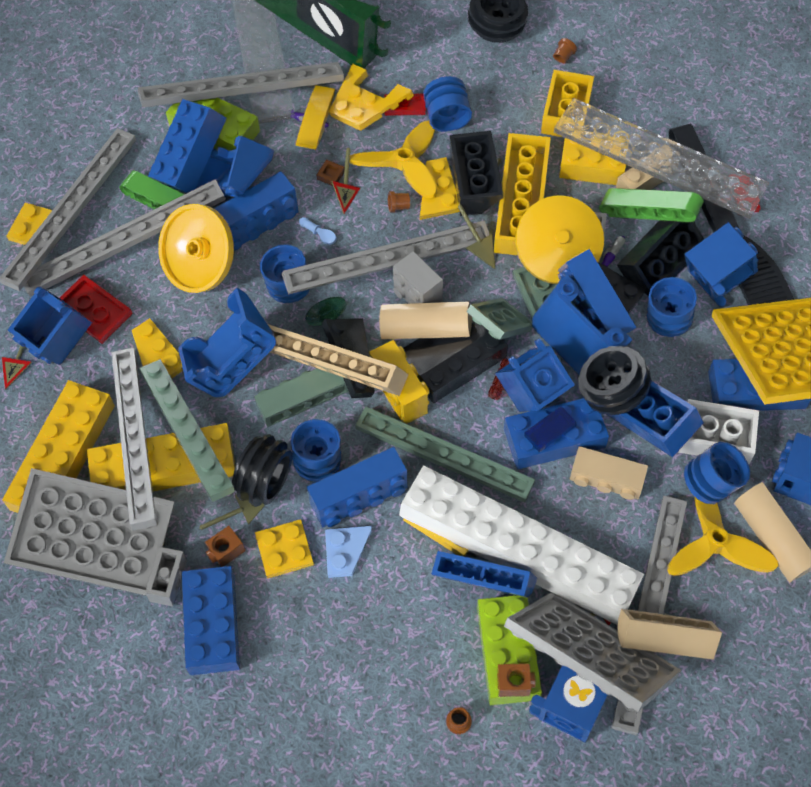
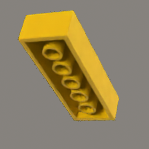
(521, 185)
(64, 437)
(166, 458)

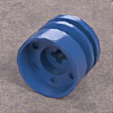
(447, 104)
(273, 264)
(671, 306)
(313, 439)
(716, 473)

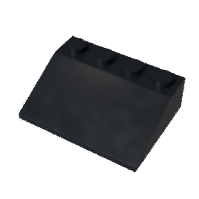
(454, 361)

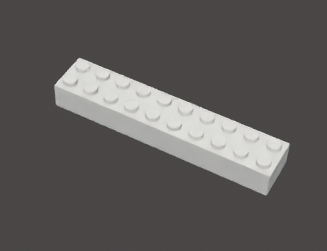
(520, 543)

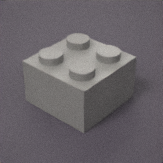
(417, 281)

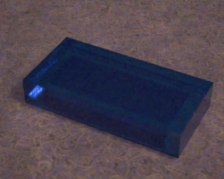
(550, 429)

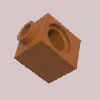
(224, 537)
(506, 688)

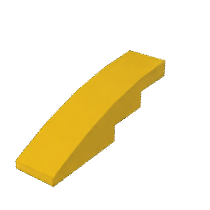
(315, 117)

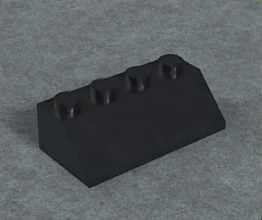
(475, 171)
(660, 253)

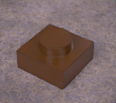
(330, 172)

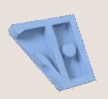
(344, 549)

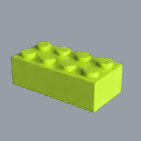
(237, 123)
(502, 647)

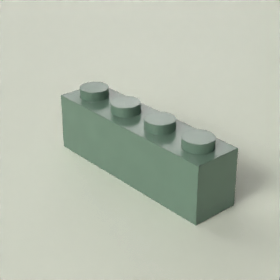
(298, 395)

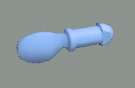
(325, 235)

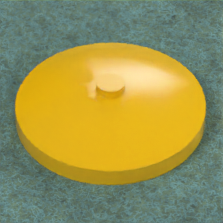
(555, 233)
(196, 248)

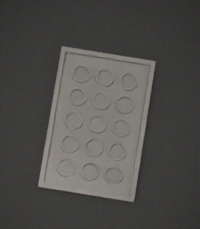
(85, 533)
(592, 650)

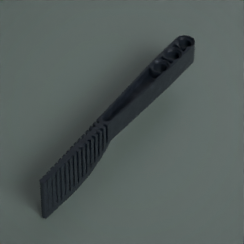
(768, 282)

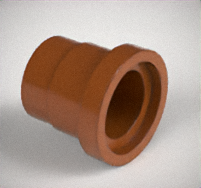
(564, 50)
(398, 201)
(455, 728)

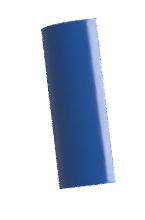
(484, 574)

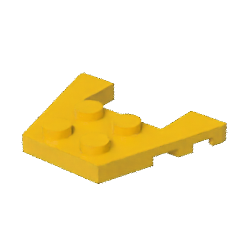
(360, 107)

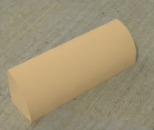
(425, 320)
(775, 531)
(668, 634)

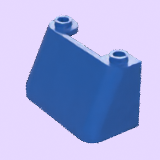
(236, 168)
(570, 330)
(231, 351)

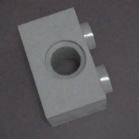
(166, 576)

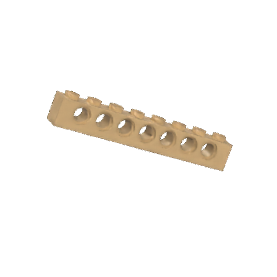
(339, 361)

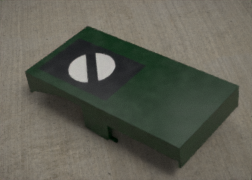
(340, 26)

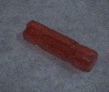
(496, 389)

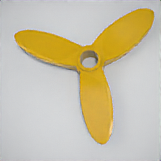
(405, 159)
(732, 547)

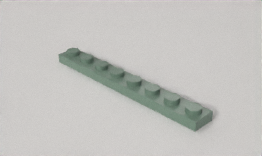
(187, 431)
(445, 454)

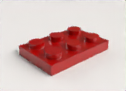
(97, 306)

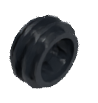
(492, 20)
(607, 384)
(262, 470)

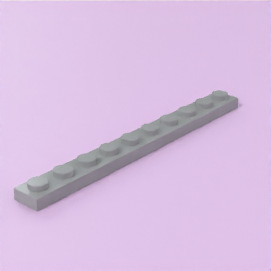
(240, 84)
(67, 210)
(118, 239)
(380, 258)
(133, 440)
(655, 587)

